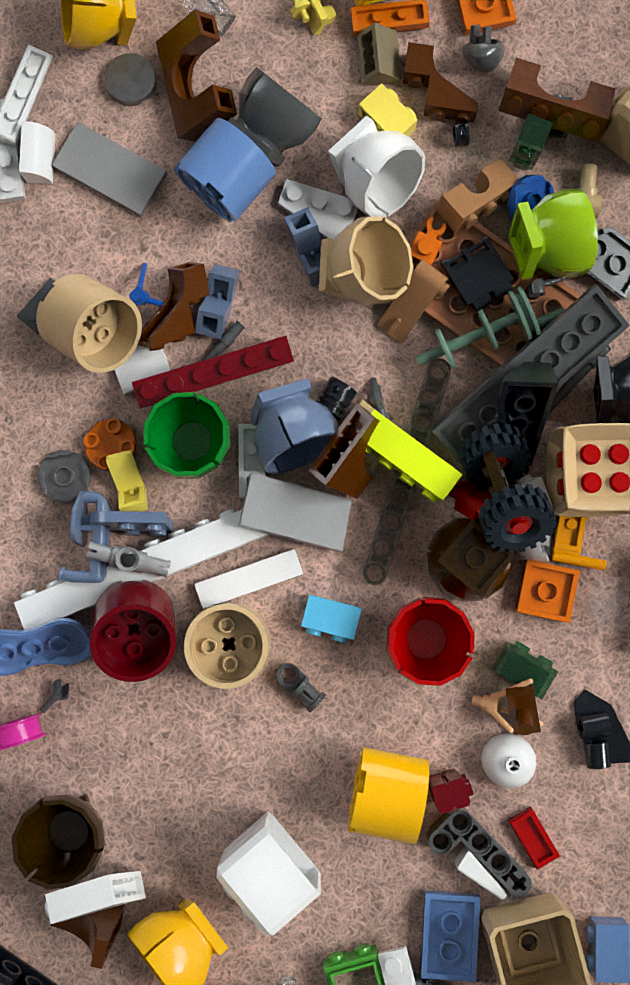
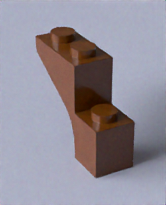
(442, 97)
(174, 316)

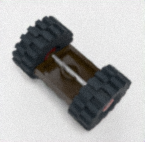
(516, 515)

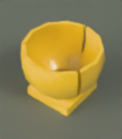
(94, 22)
(177, 944)

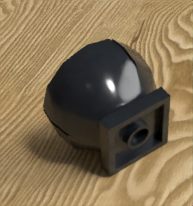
(612, 390)

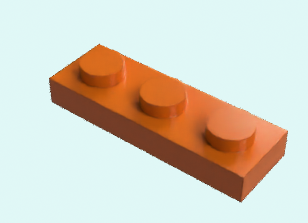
(394, 15)

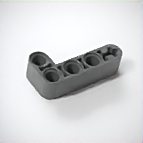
(484, 851)

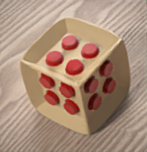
(589, 470)

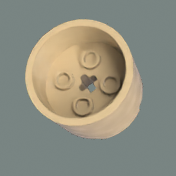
(89, 323)
(206, 645)

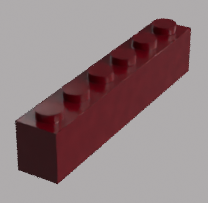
(213, 371)

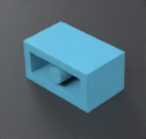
(331, 617)

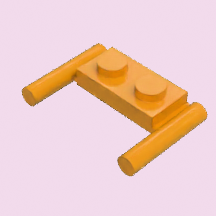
(568, 543)

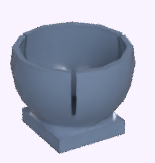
(290, 427)

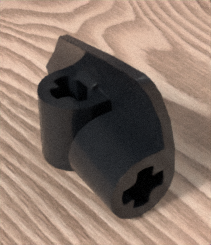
(601, 732)

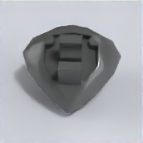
(482, 51)

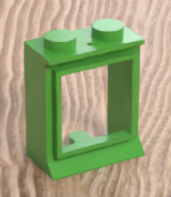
(361, 957)

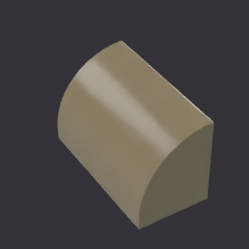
(379, 55)

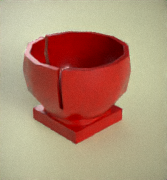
(430, 641)

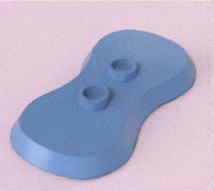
(55, 642)

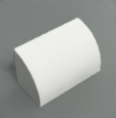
(37, 153)

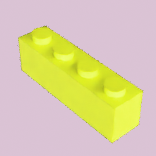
(412, 460)

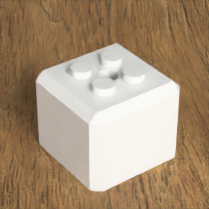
(268, 875)

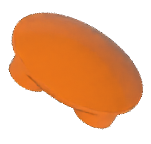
(108, 438)

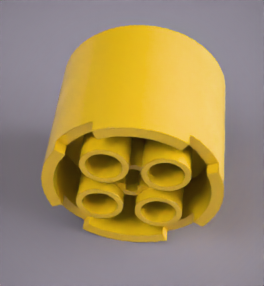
(389, 796)

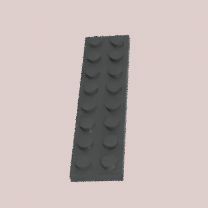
(565, 343)

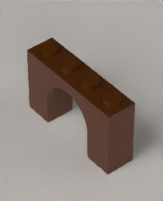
(178, 55)
(577, 117)

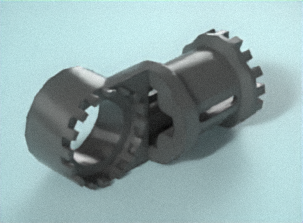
(299, 685)

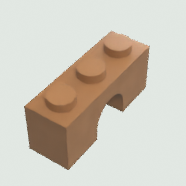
(463, 208)

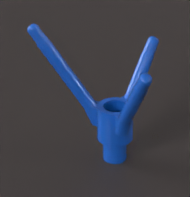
(141, 296)

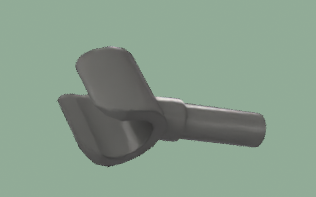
(537, 289)
(59, 693)

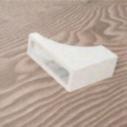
(94, 896)

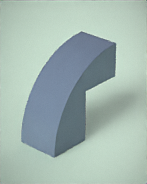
(307, 242)
(216, 307)

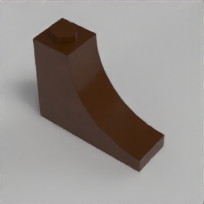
(342, 459)
(97, 931)

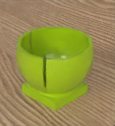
(555, 235)

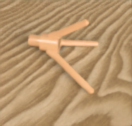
(493, 704)

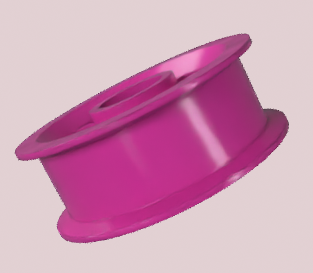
(20, 731)

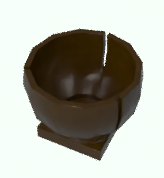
(465, 563)
(60, 839)

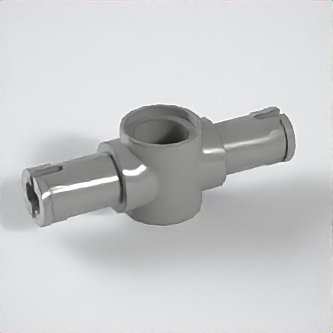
(114, 554)

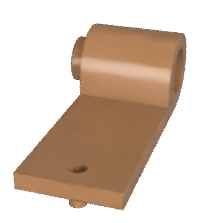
(410, 305)

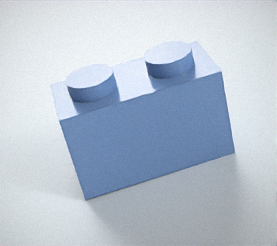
(608, 949)

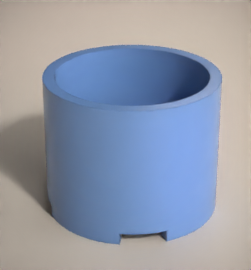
(225, 170)

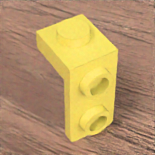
(129, 482)

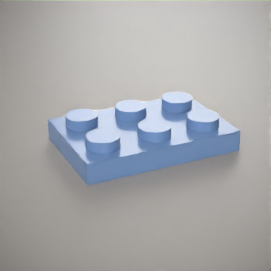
(450, 936)

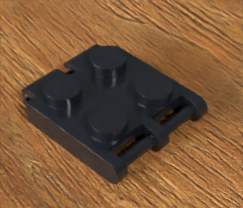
(478, 275)

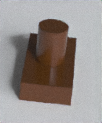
(523, 710)

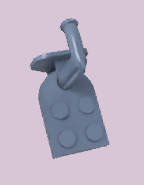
(100, 525)

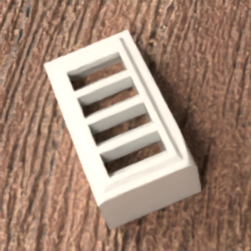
(473, 868)

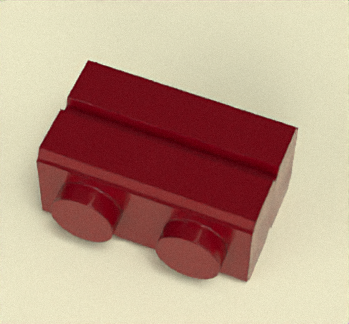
(450, 790)

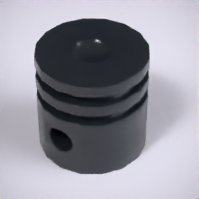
(336, 397)

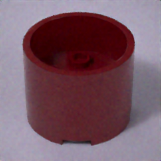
(133, 650)

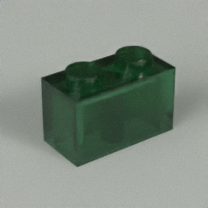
(530, 142)
(518, 665)

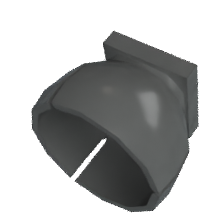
(273, 116)

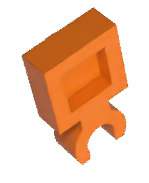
(427, 245)

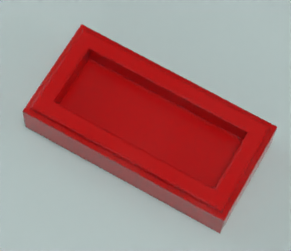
(533, 838)

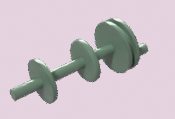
(522, 314)

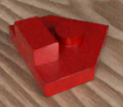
(469, 498)

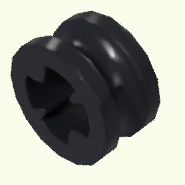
(461, 133)

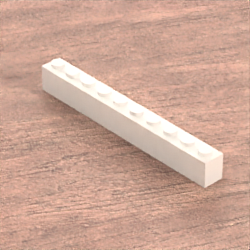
(183, 551)

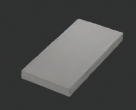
(109, 169)
(295, 512)

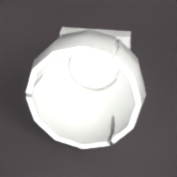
(377, 168)

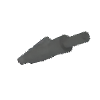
(376, 397)

